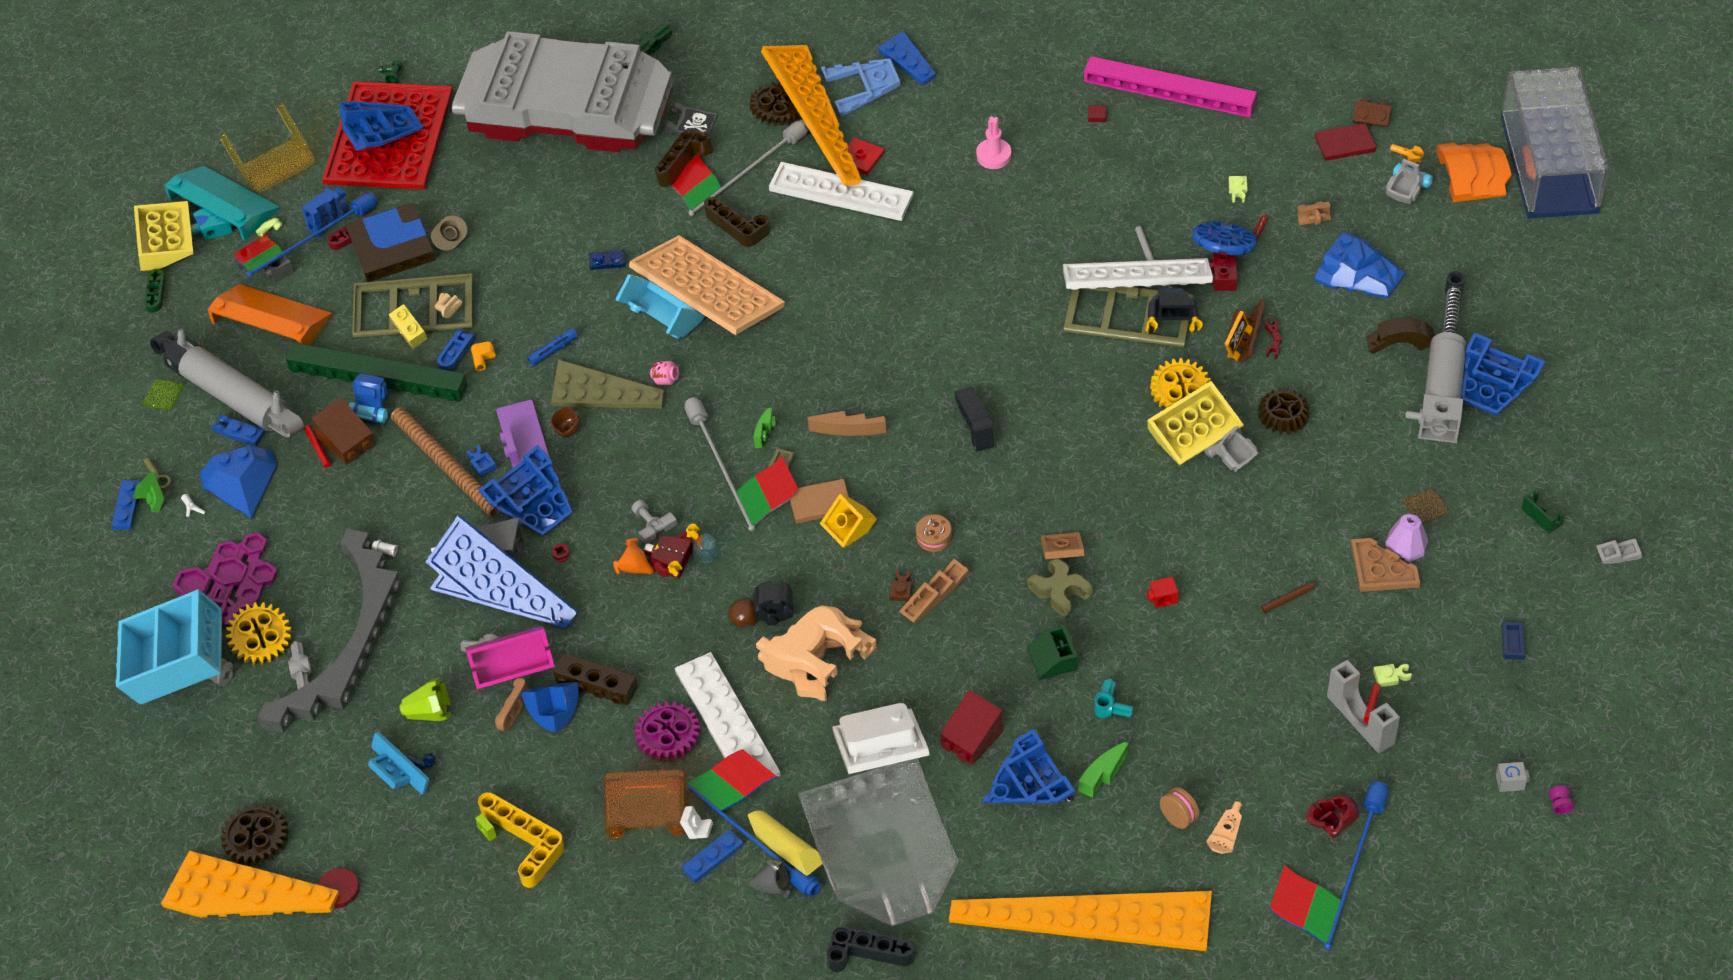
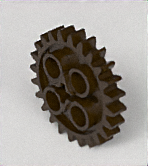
(773, 105)
(271, 836)

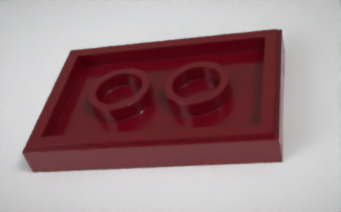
(1345, 142)

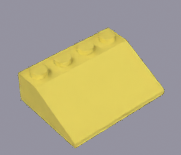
(162, 234)
(1193, 423)

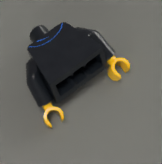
(1173, 305)

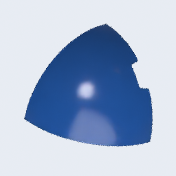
(552, 705)

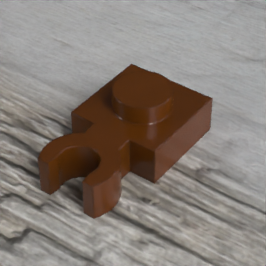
(901, 588)

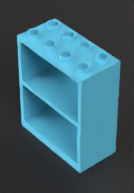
(169, 647)

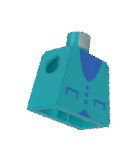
(209, 225)

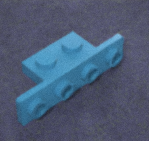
(395, 767)

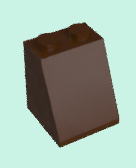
(342, 431)

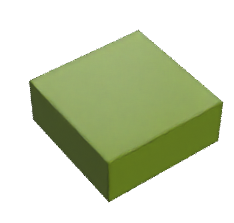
(485, 827)

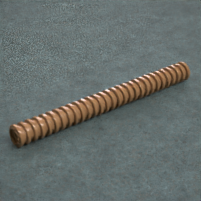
(442, 458)

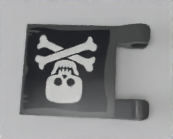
(690, 120)

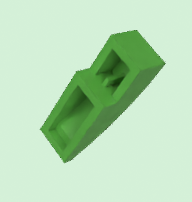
(1102, 770)

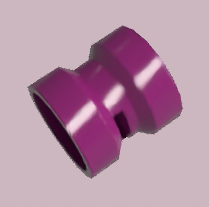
(1561, 799)

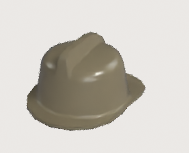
(449, 233)

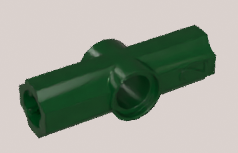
(652, 41)

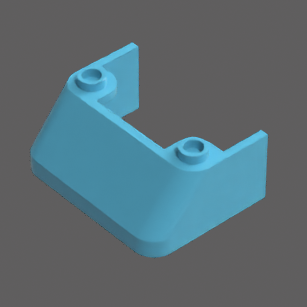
(663, 306)

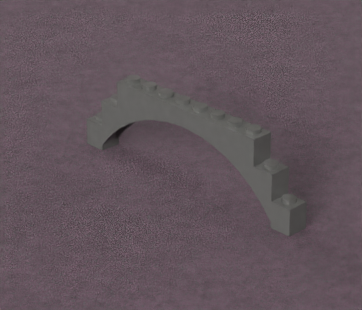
(336, 683)

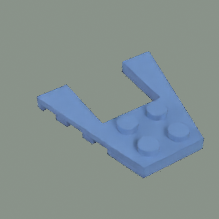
(877, 76)

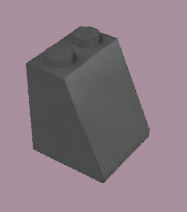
(506, 535)

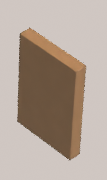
(815, 500)

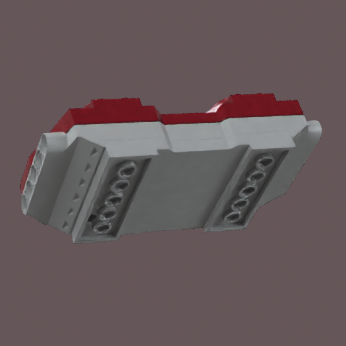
(590, 91)

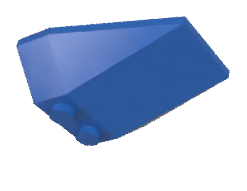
(377, 124)

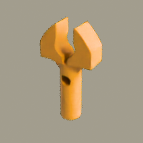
(1410, 153)

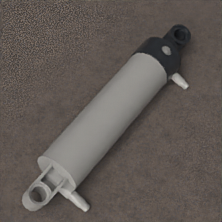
(226, 383)

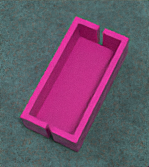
(509, 657)

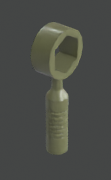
(152, 468)

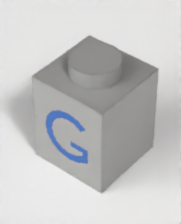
(1511, 776)

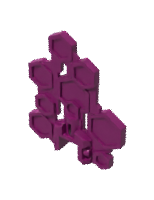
(228, 572)

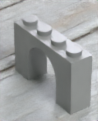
(1345, 695)

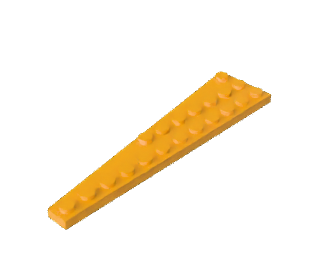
(802, 84)
(1139, 918)

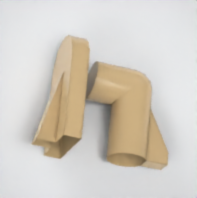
(447, 305)

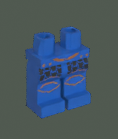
(324, 209)

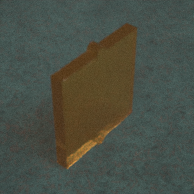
(1426, 506)

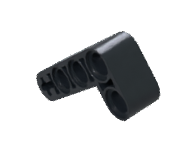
(976, 418)
(870, 951)

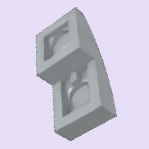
(1621, 552)

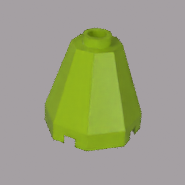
(427, 702)

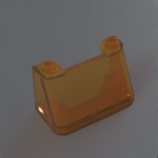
(644, 801)

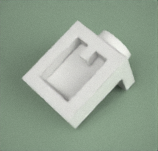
(693, 825)

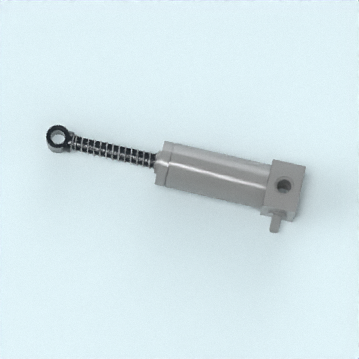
(1443, 391)

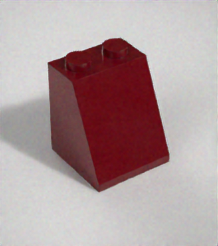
(972, 728)

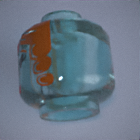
(705, 548)

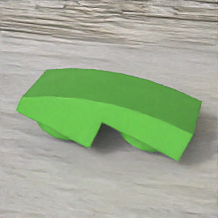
(764, 427)

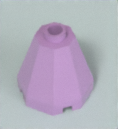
(1408, 538)

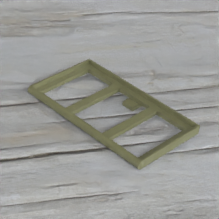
(413, 286)
(1104, 331)

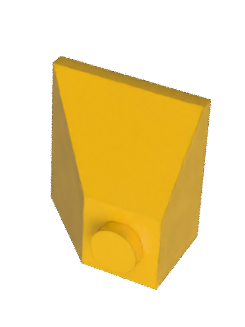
(847, 520)

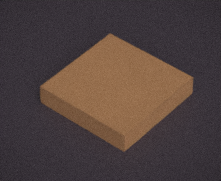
(1062, 545)

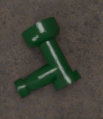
(391, 76)

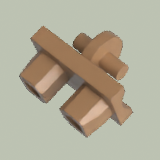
(1314, 213)

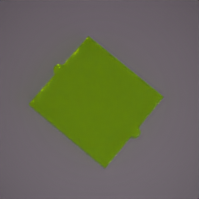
(162, 394)

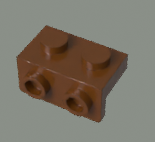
(1372, 113)

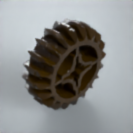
(1281, 415)

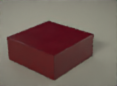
(1096, 113)

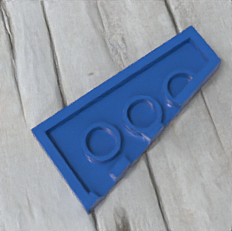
(908, 58)

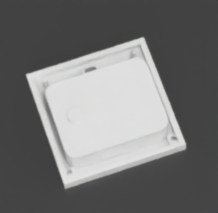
(879, 738)

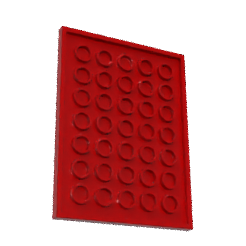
(403, 161)

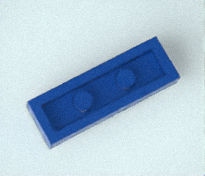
(125, 506)
(712, 856)

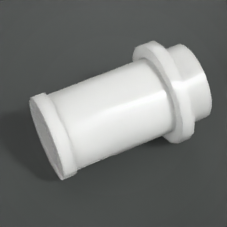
(387, 549)

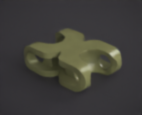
(1059, 586)

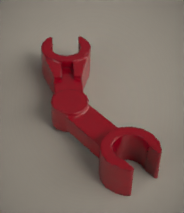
(1277, 338)

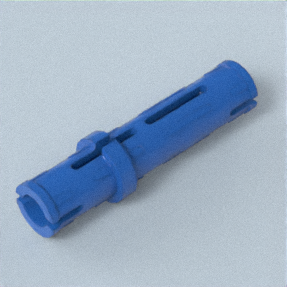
(569, 335)

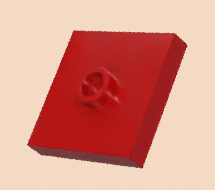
(865, 155)

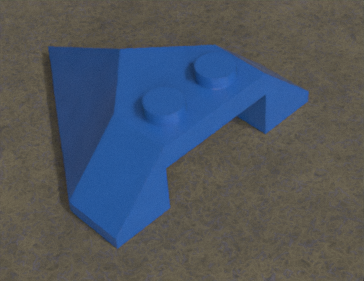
(239, 477)
(1029, 775)

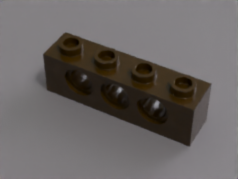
(606, 678)

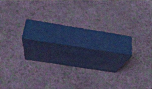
(1513, 640)

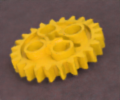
(1164, 390)
(275, 627)

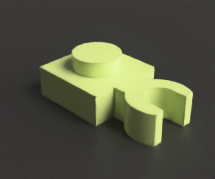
(1238, 187)
(1388, 675)

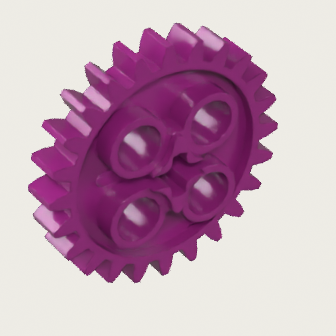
(655, 742)

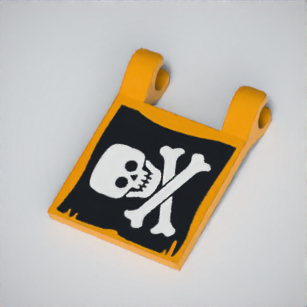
(1240, 326)

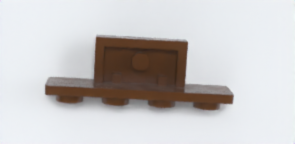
(1249, 340)

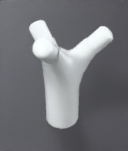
(190, 505)

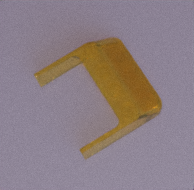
(277, 164)

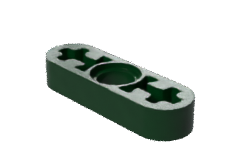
(158, 296)

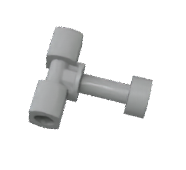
(654, 524)

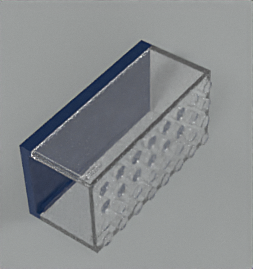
(1554, 142)

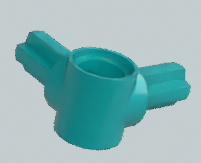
(1106, 698)

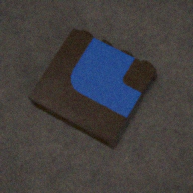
(390, 242)

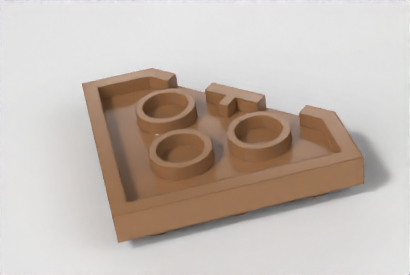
(1381, 568)

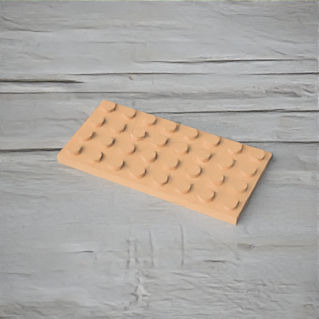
(707, 284)

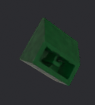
(1053, 653)

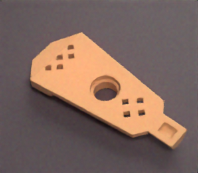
(1223, 835)

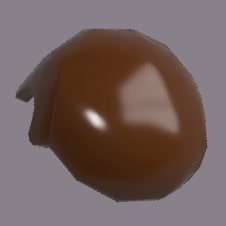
(565, 422)
(742, 613)

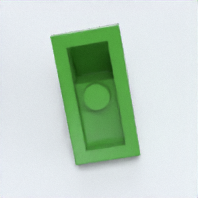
(150, 489)

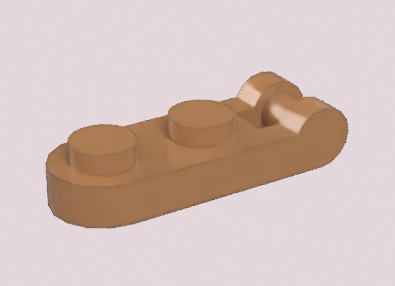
(512, 707)

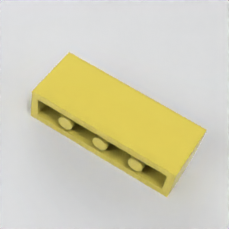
(784, 842)

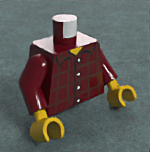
(672, 552)

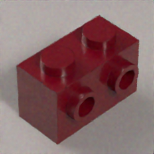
(1223, 272)

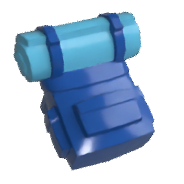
(370, 398)

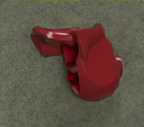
(1333, 814)

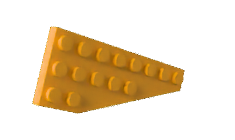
(224, 887)

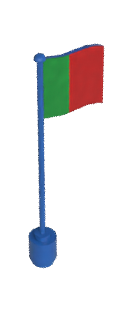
(265, 251)
(731, 783)
(1311, 905)

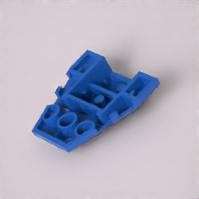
(1358, 266)
(1494, 377)
(530, 493)

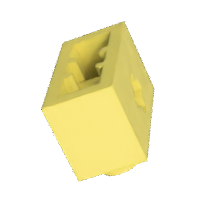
(408, 326)

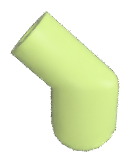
(266, 226)

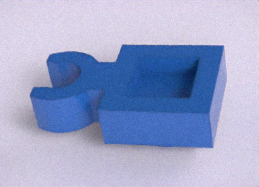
(481, 462)

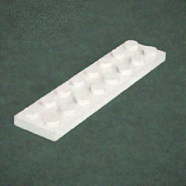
(829, 189)
(1137, 273)
(722, 710)

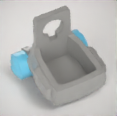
(1406, 182)

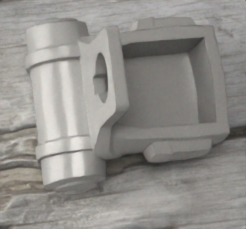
(1234, 450)

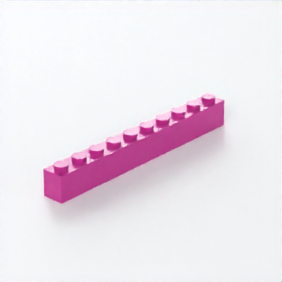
(1170, 86)

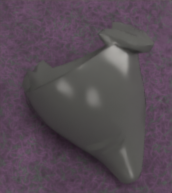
(772, 880)

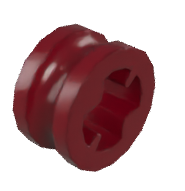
(563, 557)

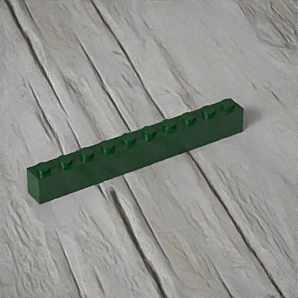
(396, 374)

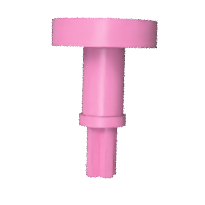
(993, 152)

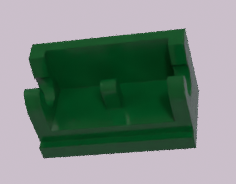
(1540, 513)

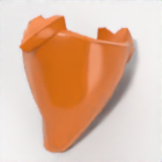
(633, 560)

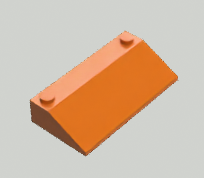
(270, 313)

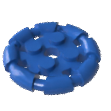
(1224, 238)

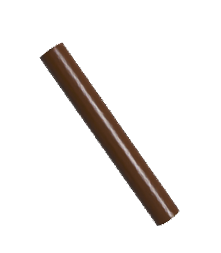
(1288, 597)

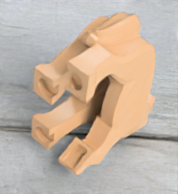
(805, 644)

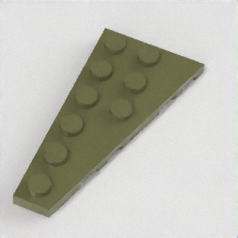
(591, 388)

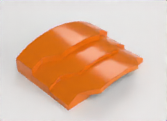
(1474, 170)

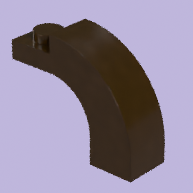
(1401, 330)

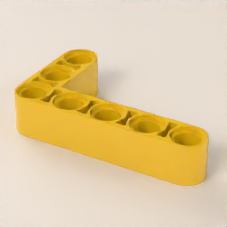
(527, 832)

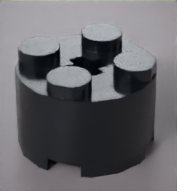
(773, 602)

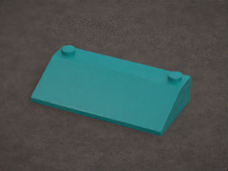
(222, 198)

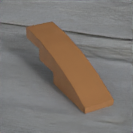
(840, 424)
(934, 592)

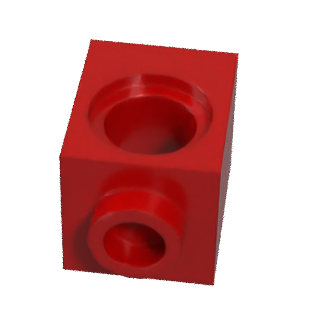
(1163, 592)

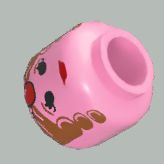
(664, 373)

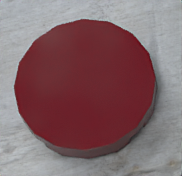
(344, 882)

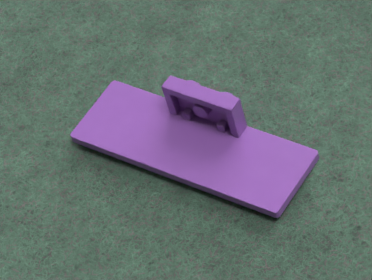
(520, 430)

